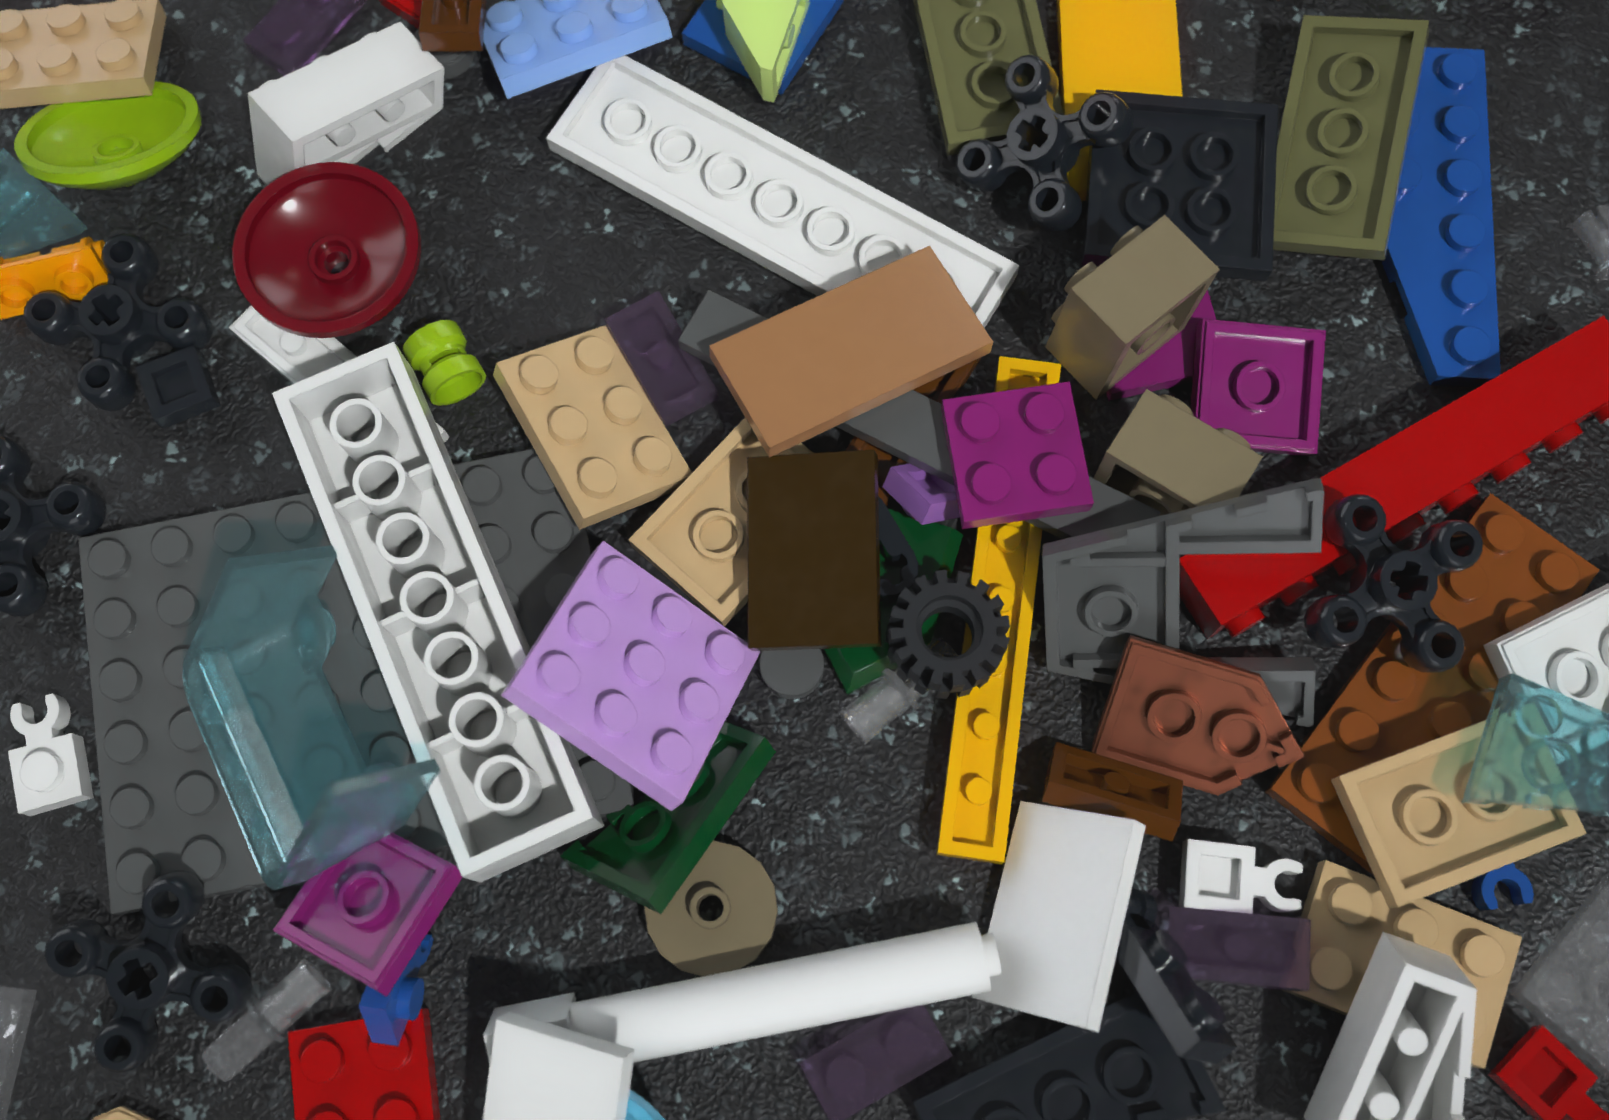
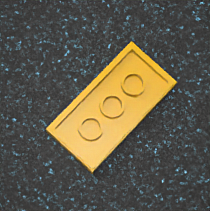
(1115, 49)

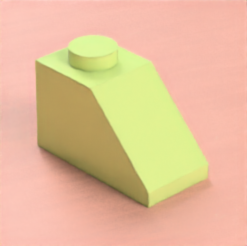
(764, 37)

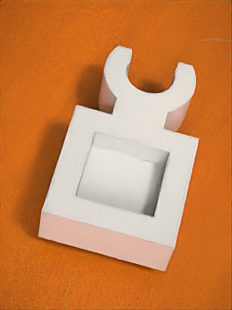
(52, 765)
(1226, 878)

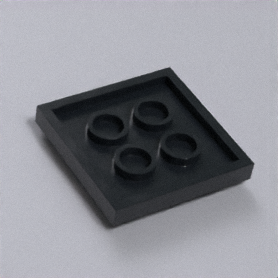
(1198, 165)

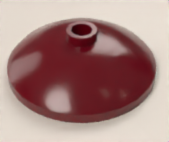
(308, 226)

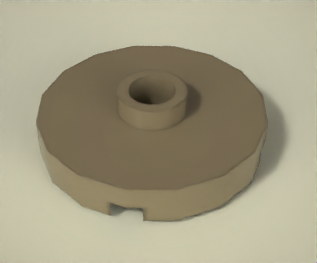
(737, 934)

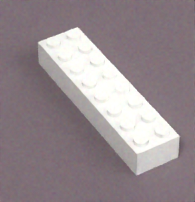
(434, 611)

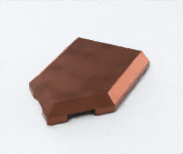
(1192, 719)

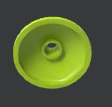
(109, 139)

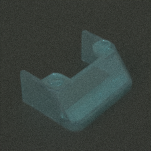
(277, 724)

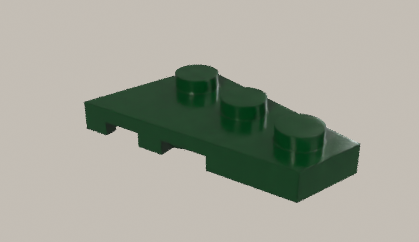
(654, 849)

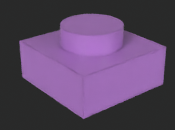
(922, 494)

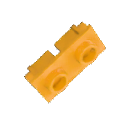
(66, 270)

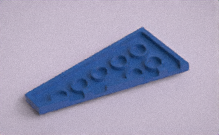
(1444, 224)

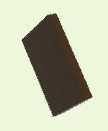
(813, 551)

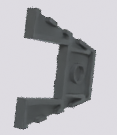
(1128, 584)

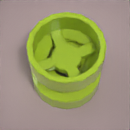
(442, 359)

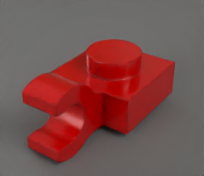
(1547, 1079)

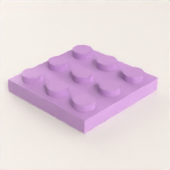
(633, 676)

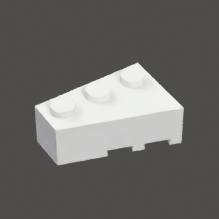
(345, 103)
(1401, 1041)

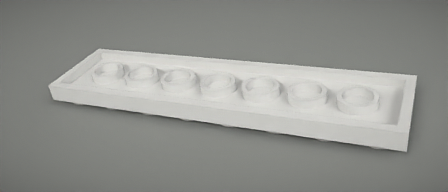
(756, 188)

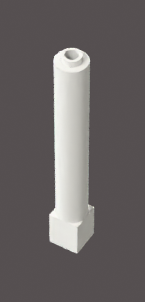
(778, 994)

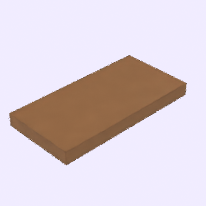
(849, 350)

